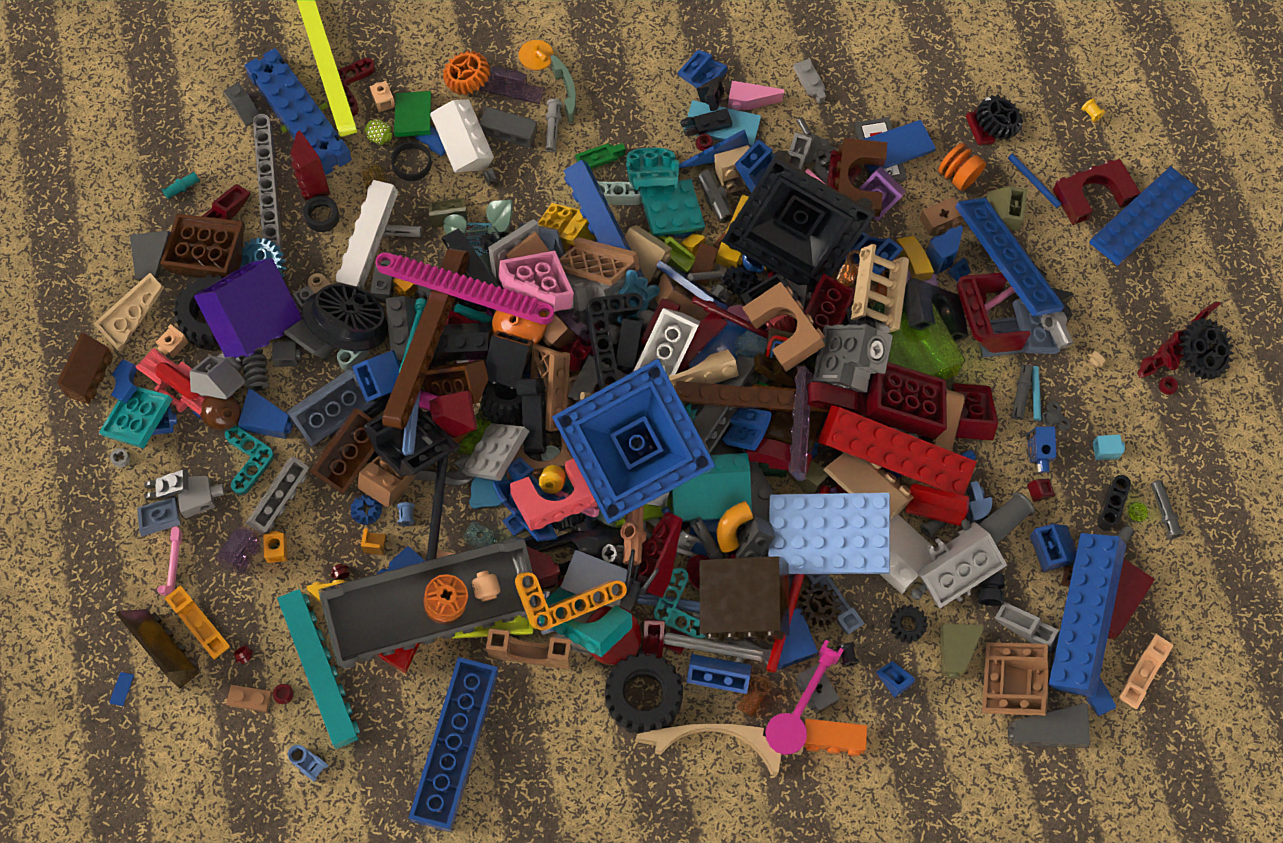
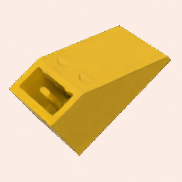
(568, 222)

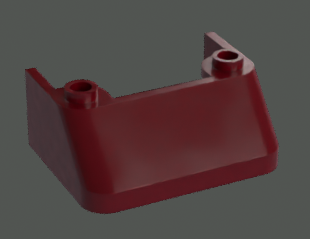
(972, 293)

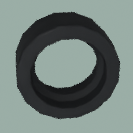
(319, 201)

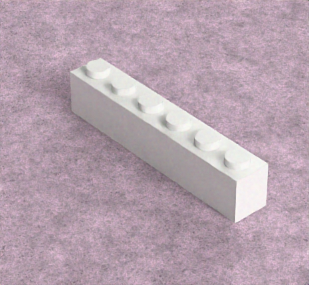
(367, 234)

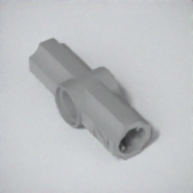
(1056, 324)

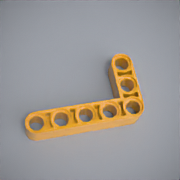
(567, 604)

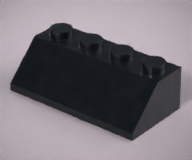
(464, 342)

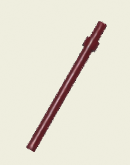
(711, 307)

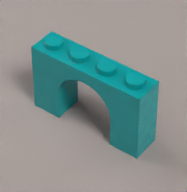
(595, 636)

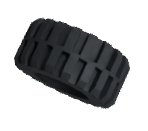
(187, 310)
(649, 667)

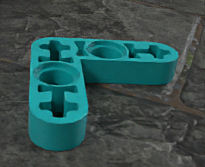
(254, 453)
(673, 613)

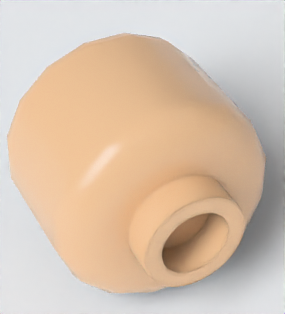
(485, 586)

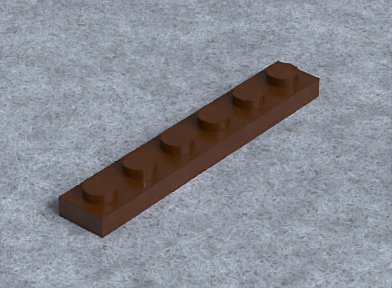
(735, 396)

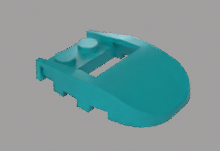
(652, 167)

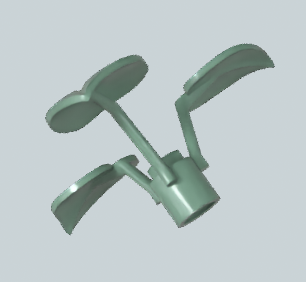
(498, 212)

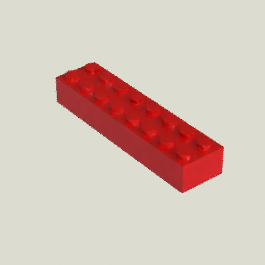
(896, 451)

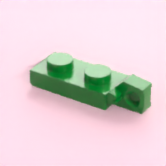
(601, 155)

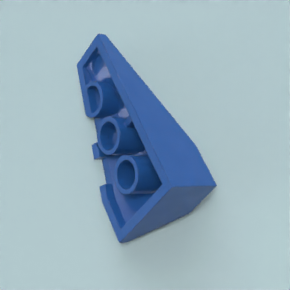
(707, 156)

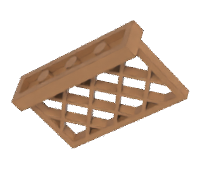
(599, 254)
(555, 380)

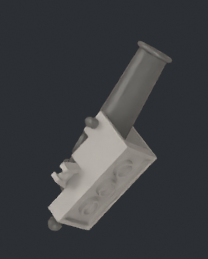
(972, 554)

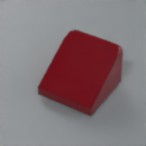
(1040, 489)

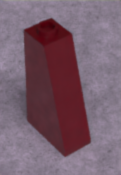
(1130, 592)

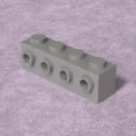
(277, 495)

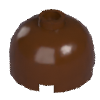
(220, 413)

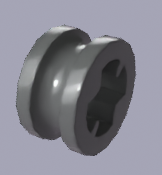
(489, 176)

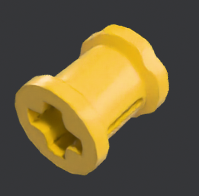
(1093, 110)

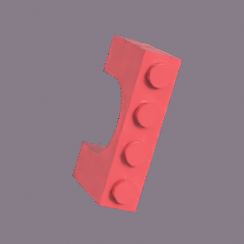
(541, 512)

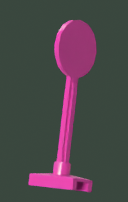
(787, 731)

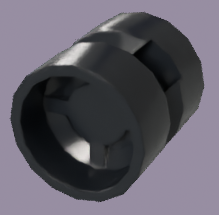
(991, 592)

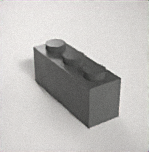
(508, 127)

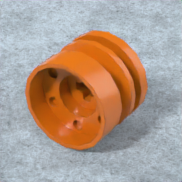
(961, 167)
(440, 609)

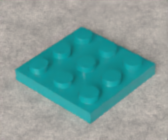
(672, 209)
(136, 419)

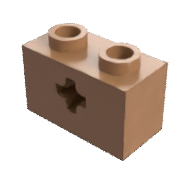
(941, 217)

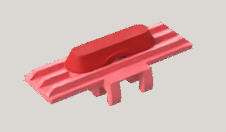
(167, 373)

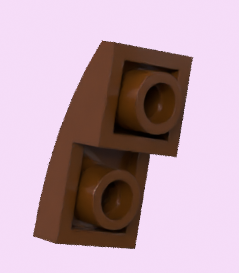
(704, 261)

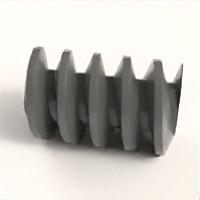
(255, 371)

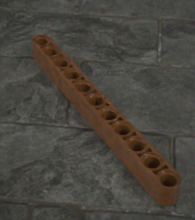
(423, 346)

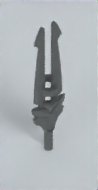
(819, 151)

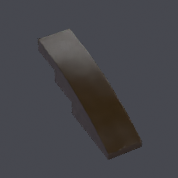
(775, 371)

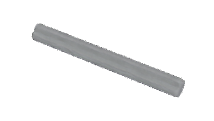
(713, 646)

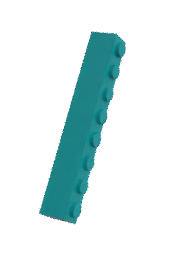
(318, 669)

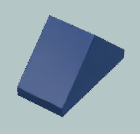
(895, 678)

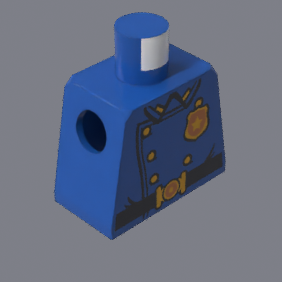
(1042, 447)

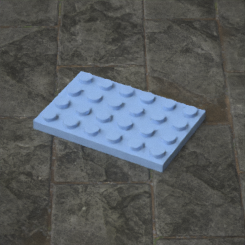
(832, 532)

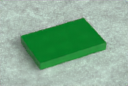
(413, 113)

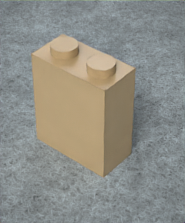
(649, 251)

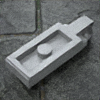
(810, 80)

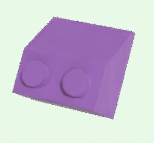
(882, 182)

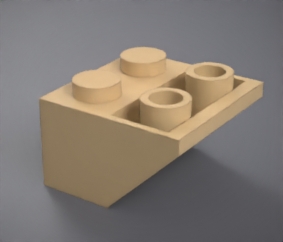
(726, 170)

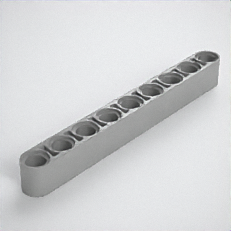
(267, 179)

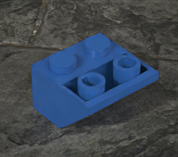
(943, 249)
(377, 375)
(1053, 546)

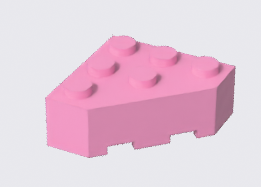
(538, 277)

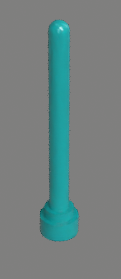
(419, 308)

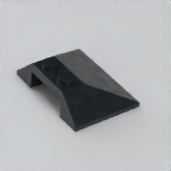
(430, 444)

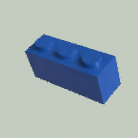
(719, 673)

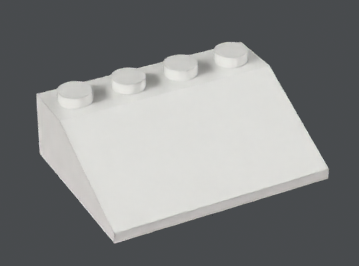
(907, 554)

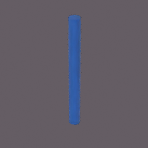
(1034, 180)

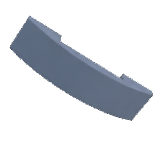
(848, 618)

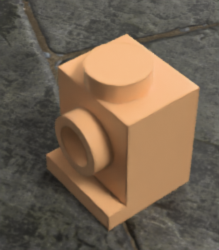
(175, 346)

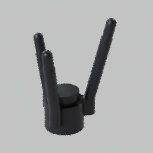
(633, 585)

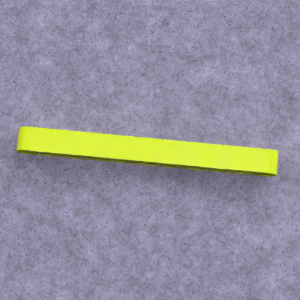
(327, 67)

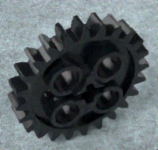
(1214, 357)

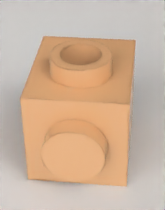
(382, 96)

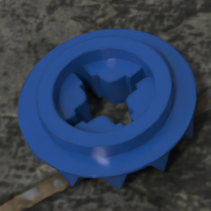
(373, 513)

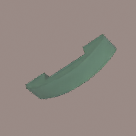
(561, 71)

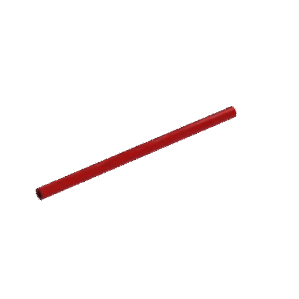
(793, 597)

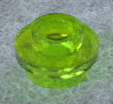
(1140, 507)

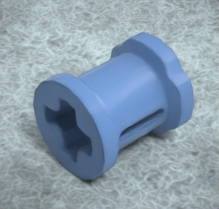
(406, 514)

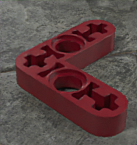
(358, 76)

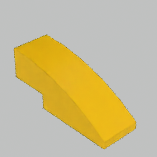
(919, 264)

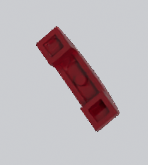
(707, 329)

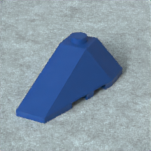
(504, 493)

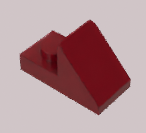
(653, 637)

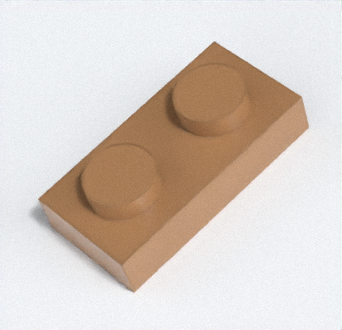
(249, 698)

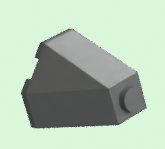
(148, 252)

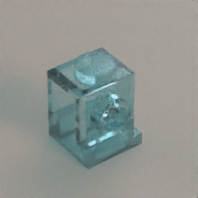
(472, 531)

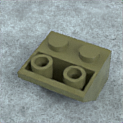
(1009, 205)

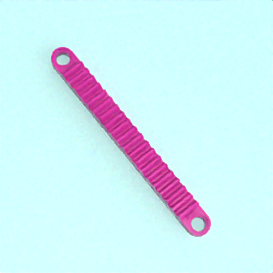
(465, 288)

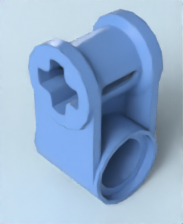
(309, 765)

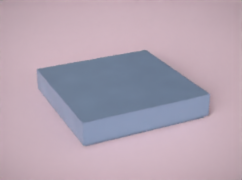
(158, 516)

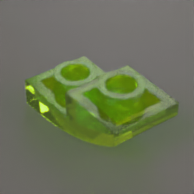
(468, 444)

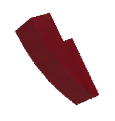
(228, 203)
(775, 454)

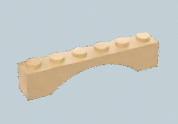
(712, 370)

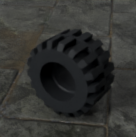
(501, 404)

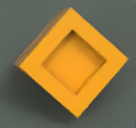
(373, 542)

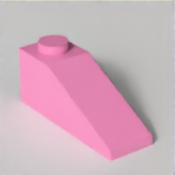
(750, 96)

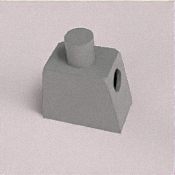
(199, 496)

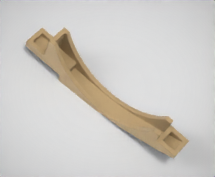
(751, 735)

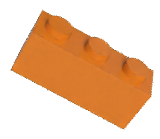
(835, 737)

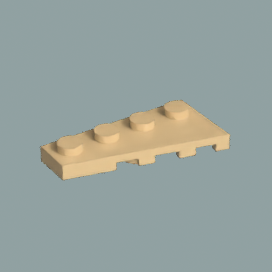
(129, 311)

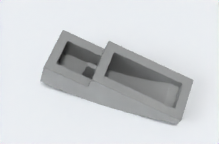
(800, 149)
(1027, 626)

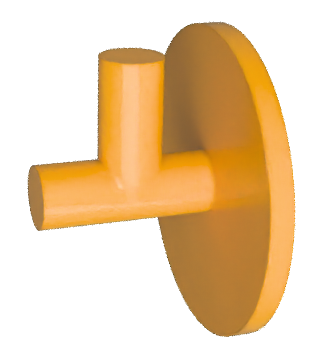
(535, 54)

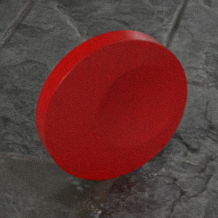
(625, 646)

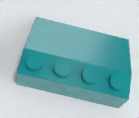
(714, 491)

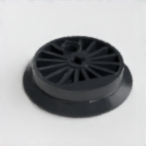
(336, 318)

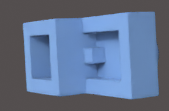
(978, 506)

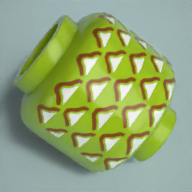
(378, 132)

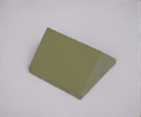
(441, 209)

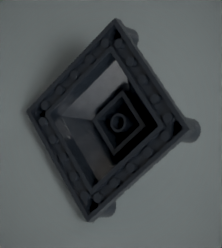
(797, 224)

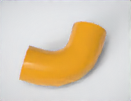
(729, 524)

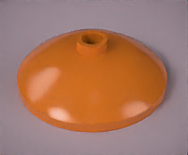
(521, 328)

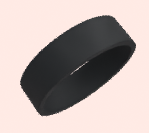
(408, 145)

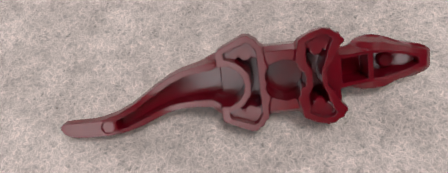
(1168, 353)

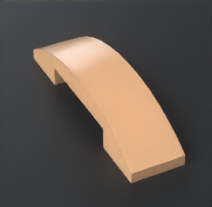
(1145, 671)

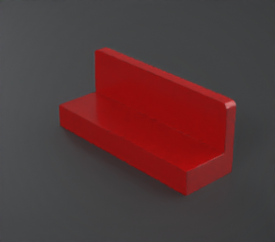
(938, 504)

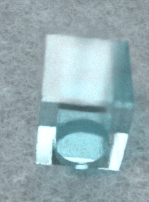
(750, 344)

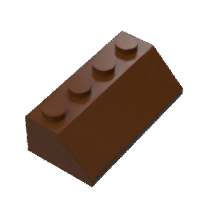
(457, 378)
(345, 453)

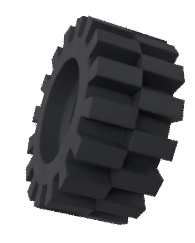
(915, 614)

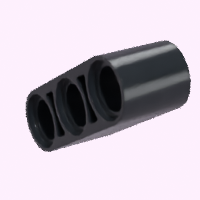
(1119, 496)

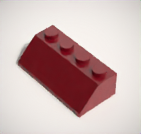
(308, 169)
(829, 302)

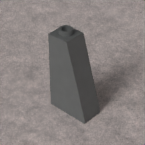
(1057, 729)

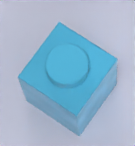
(1108, 447)

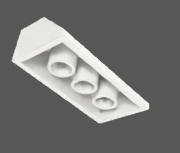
(462, 136)
(669, 340)

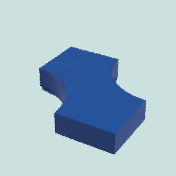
(124, 378)

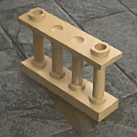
(895, 285)

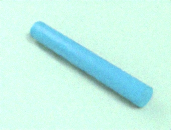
(1036, 394)

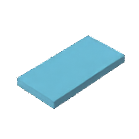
(740, 121)

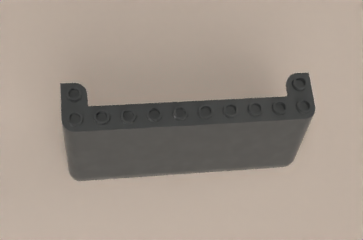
(388, 608)

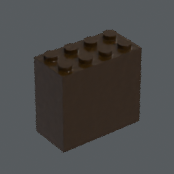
(744, 598)

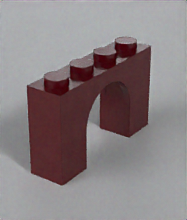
(1110, 174)

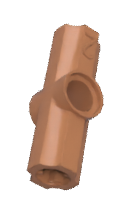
(633, 535)

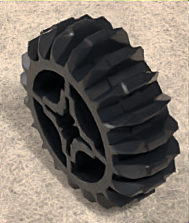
(999, 117)

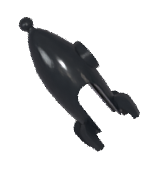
(584, 537)

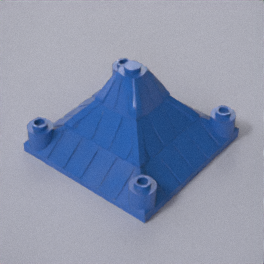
(633, 441)

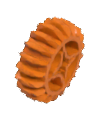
(469, 77)

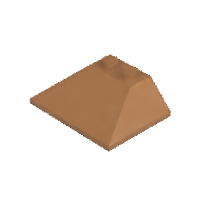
(1016, 679)

